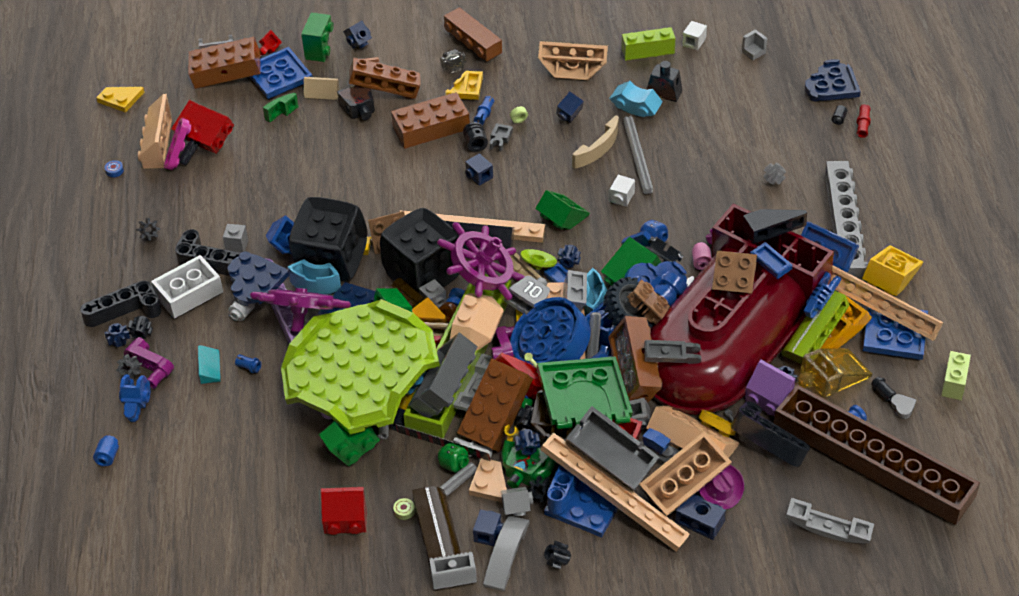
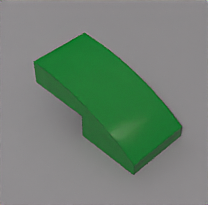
(281, 105)

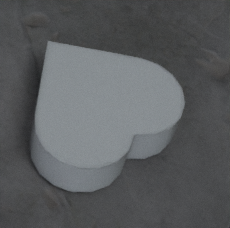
(903, 405)

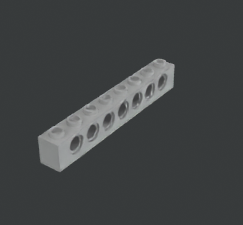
(844, 212)

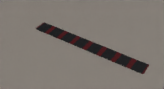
(439, 441)

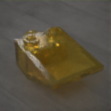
(831, 370)

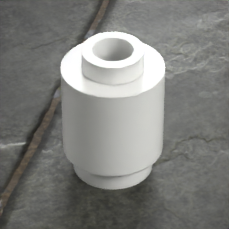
(240, 312)

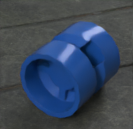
(670, 287)

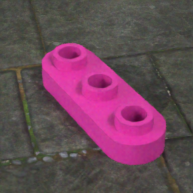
(177, 144)

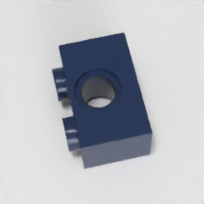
(706, 524)

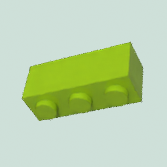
(648, 43)

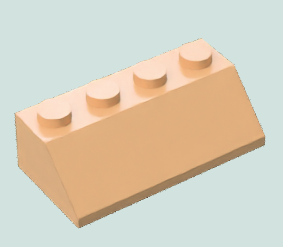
(156, 134)
(684, 429)
(684, 474)

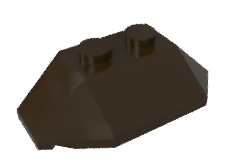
(541, 420)

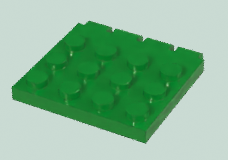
(578, 384)

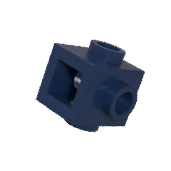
(358, 35)

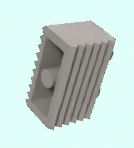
(453, 570)

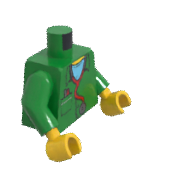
(522, 467)

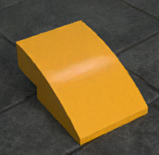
(848, 326)

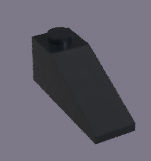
(772, 222)

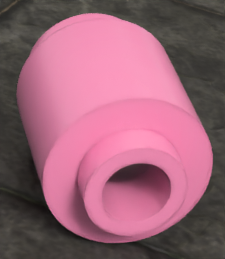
(701, 255)

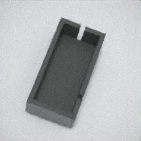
(444, 381)
(612, 449)

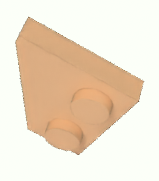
(488, 481)

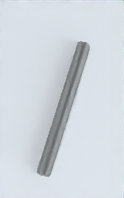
(638, 155)

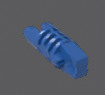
(821, 295)

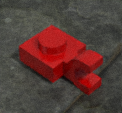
(269, 43)

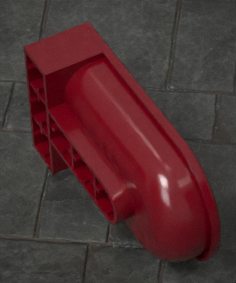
(736, 326)

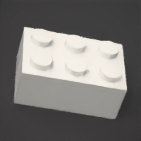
(187, 286)

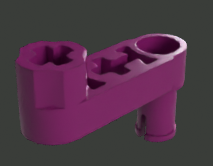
(502, 338)
(159, 365)

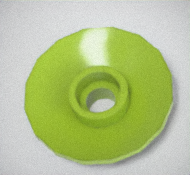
(538, 259)

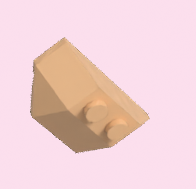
(572, 59)
(477, 319)

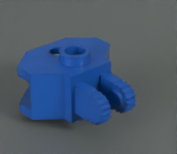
(134, 396)

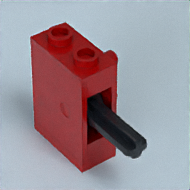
(207, 130)

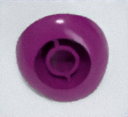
(724, 488)

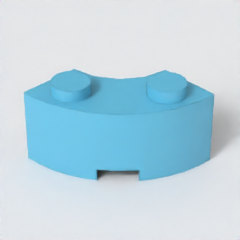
(636, 100)
(314, 278)
(595, 291)

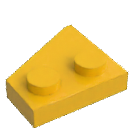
(468, 85)
(120, 97)

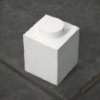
(694, 35)
(622, 190)

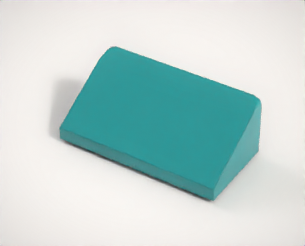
(209, 364)

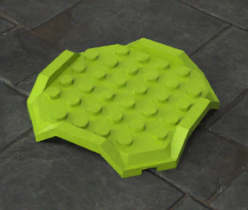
(358, 363)

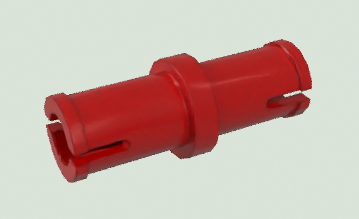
(863, 121)

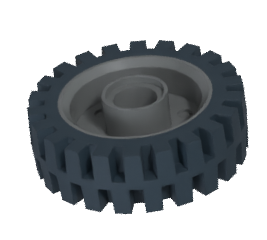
(617, 301)

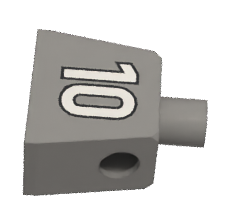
(527, 293)

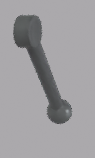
(728, 414)

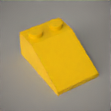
(891, 270)

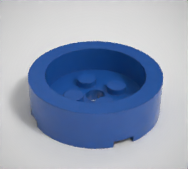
(568, 333)

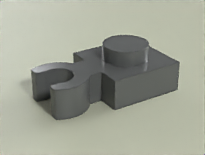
(500, 135)

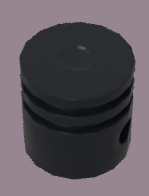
(475, 137)

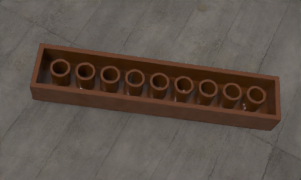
(877, 454)

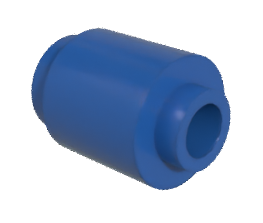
(106, 451)

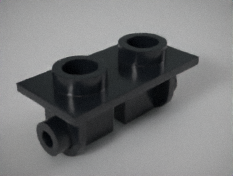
(657, 247)

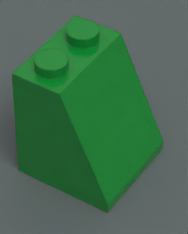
(628, 255)

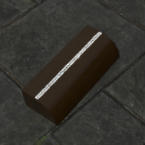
(435, 522)

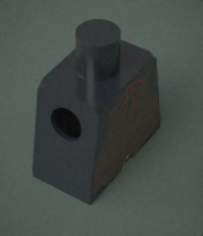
(666, 81)
(356, 101)

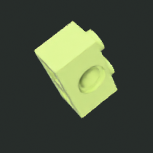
(956, 375)

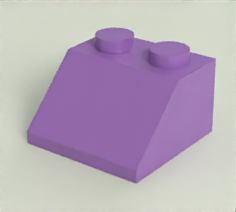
(769, 387)

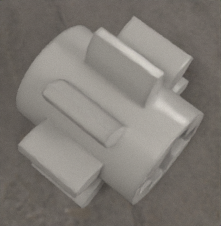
(774, 173)

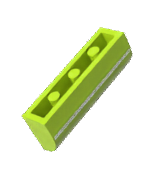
(814, 332)

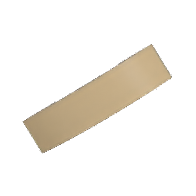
(587, 155)

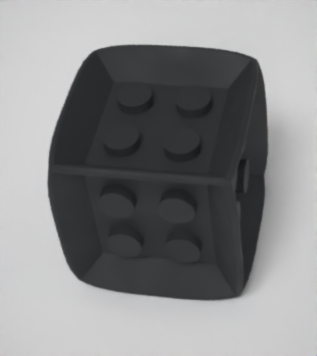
(329, 233)
(412, 250)

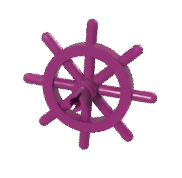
(481, 260)
(299, 301)

